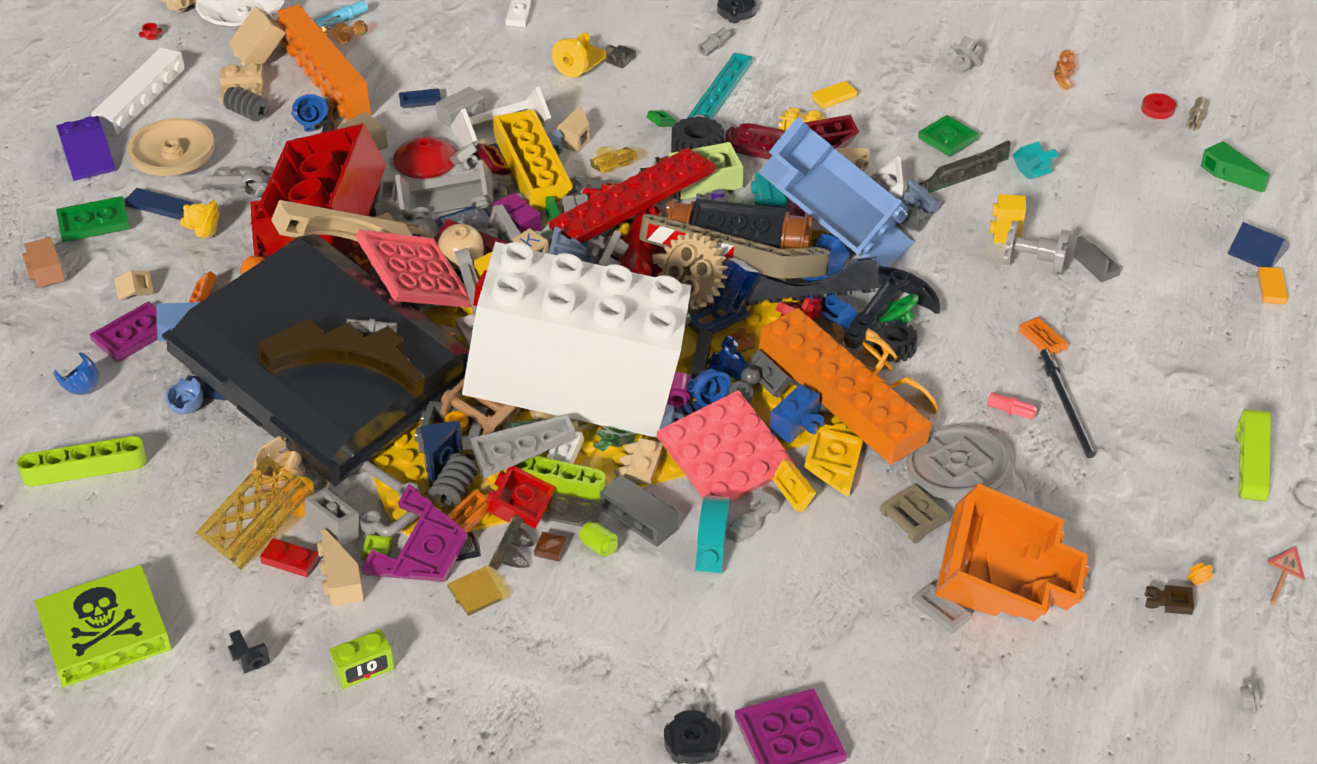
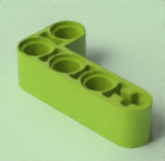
(1254, 435)
(566, 477)

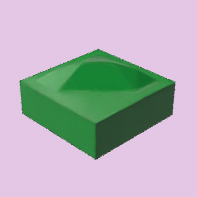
(661, 118)

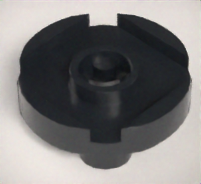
(736, 9)
(691, 751)

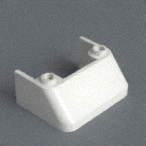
(481, 126)

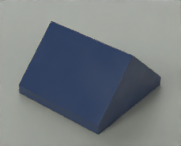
(1257, 246)
(438, 445)

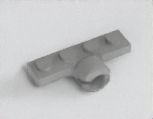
(252, 181)

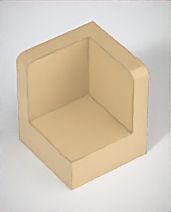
(133, 283)

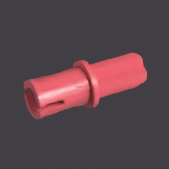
(1011, 405)

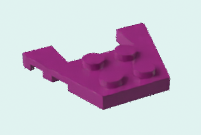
(429, 549)

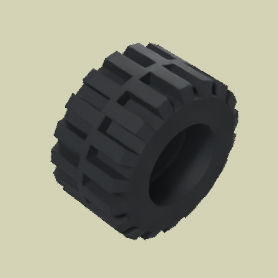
(696, 133)

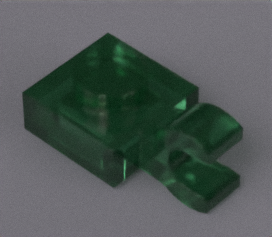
(613, 437)

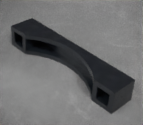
(857, 275)

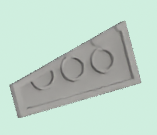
(514, 445)

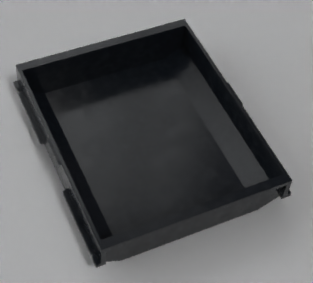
(325, 410)

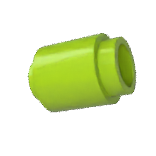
(598, 539)

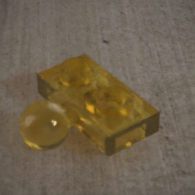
(606, 159)

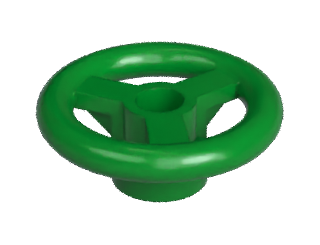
(900, 310)

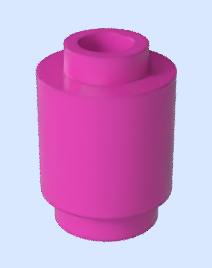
(678, 393)

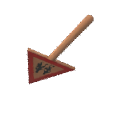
(1289, 564)

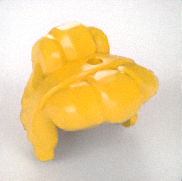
(201, 218)

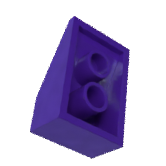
(85, 148)

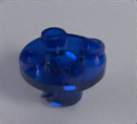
(728, 359)

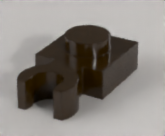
(1173, 598)

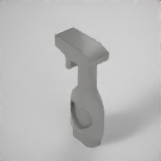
(750, 522)

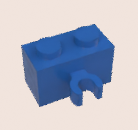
(796, 414)

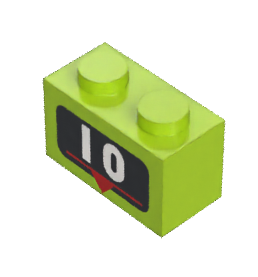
(361, 659)

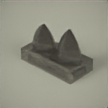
(574, 510)
(508, 554)

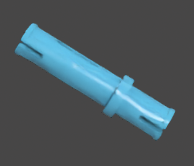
(347, 12)

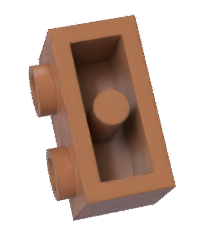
(43, 262)

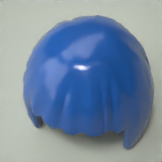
(81, 379)

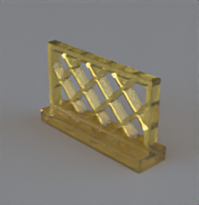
(265, 520)

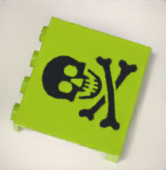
(102, 625)

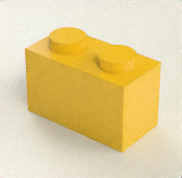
(1006, 210)

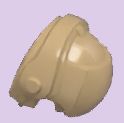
(288, 460)

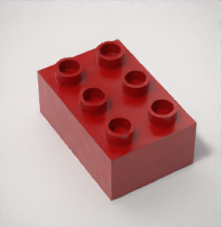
(324, 171)

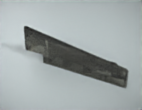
(967, 167)

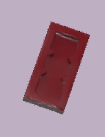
(492, 159)

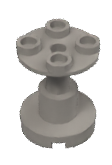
(1045, 249)

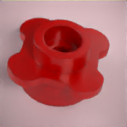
(150, 31)

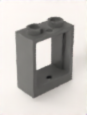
(433, 415)

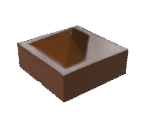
(550, 546)

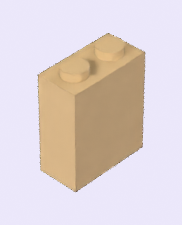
(256, 37)

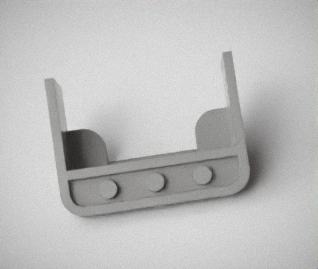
(446, 193)

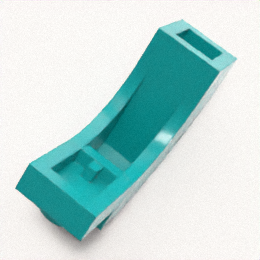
(712, 533)

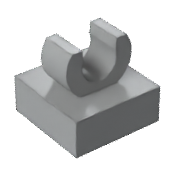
(463, 155)

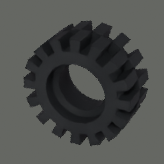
(899, 332)

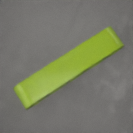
(82, 461)

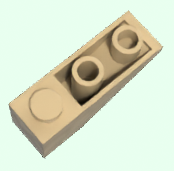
(342, 572)

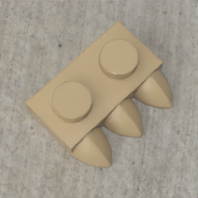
(641, 461)

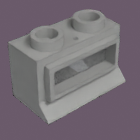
(387, 200)

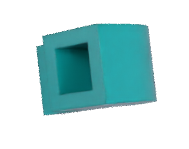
(1033, 161)

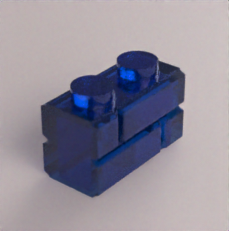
(737, 285)

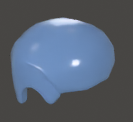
(185, 396)

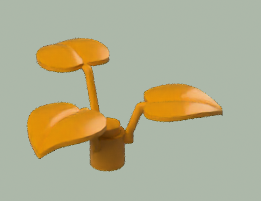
(868, 349)

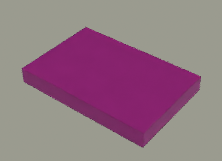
(128, 332)

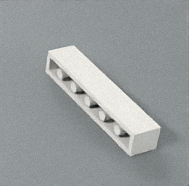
(139, 90)

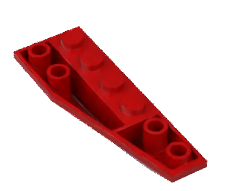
(639, 253)

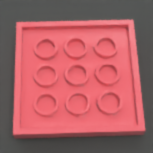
(413, 269)
(724, 448)

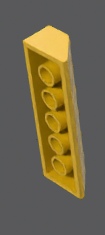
(531, 158)

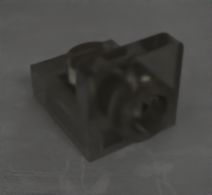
(620, 55)

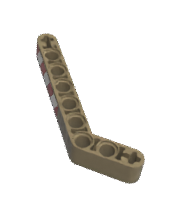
(763, 258)

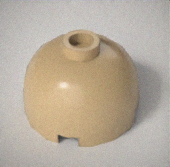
(458, 238)

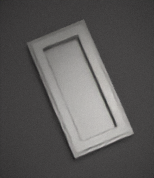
(944, 612)

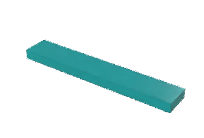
(722, 86)

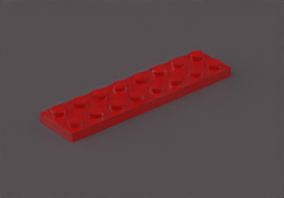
(632, 195)

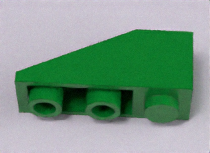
(1232, 166)

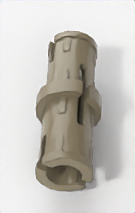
(1197, 113)

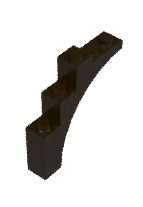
(343, 345)

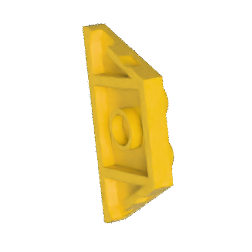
(834, 456)

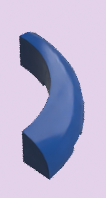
(832, 307)

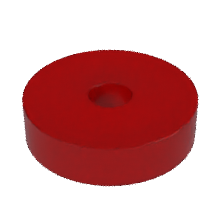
(1158, 106)

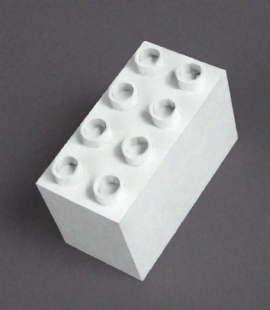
(576, 338)

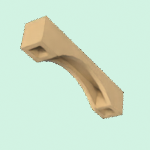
(301, 220)

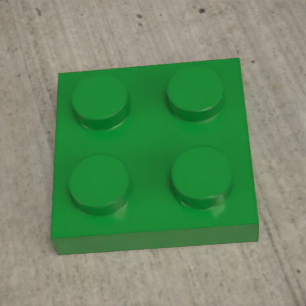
(948, 135)

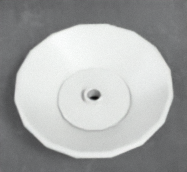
(233, 12)

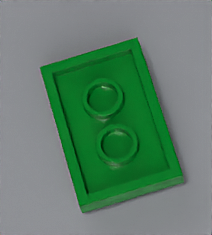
(92, 219)

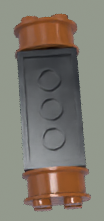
(750, 222)

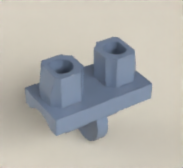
(918, 197)

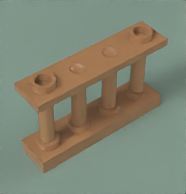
(490, 424)

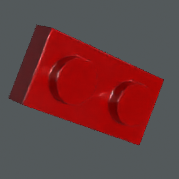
(290, 557)

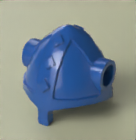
(309, 111)
(706, 386)

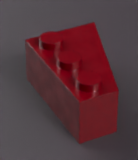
(836, 130)

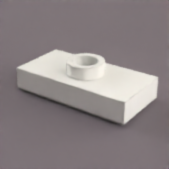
(518, 13)

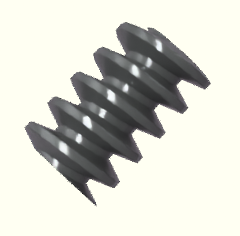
(246, 103)
(453, 481)

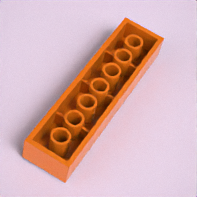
(323, 63)
(845, 386)

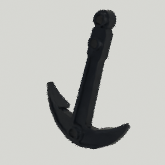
(893, 283)

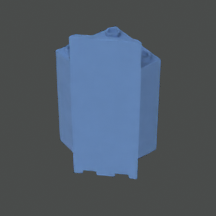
(837, 194)

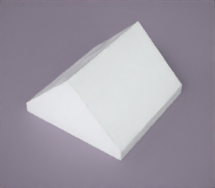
(891, 178)

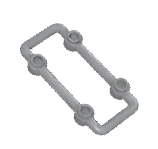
(370, 520)

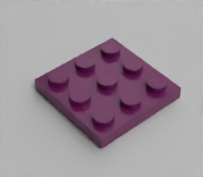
(790, 731)

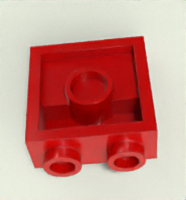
(519, 495)

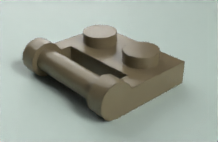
(917, 506)

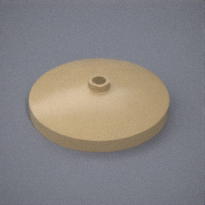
(171, 146)

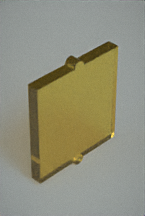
(478, 590)

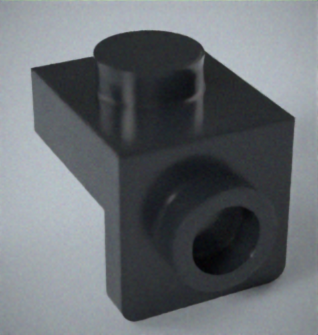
(248, 658)

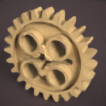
(693, 268)

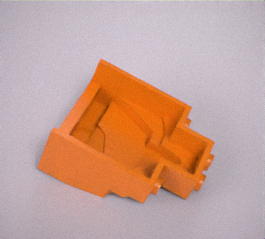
(1009, 558)

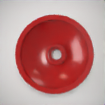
(424, 157)

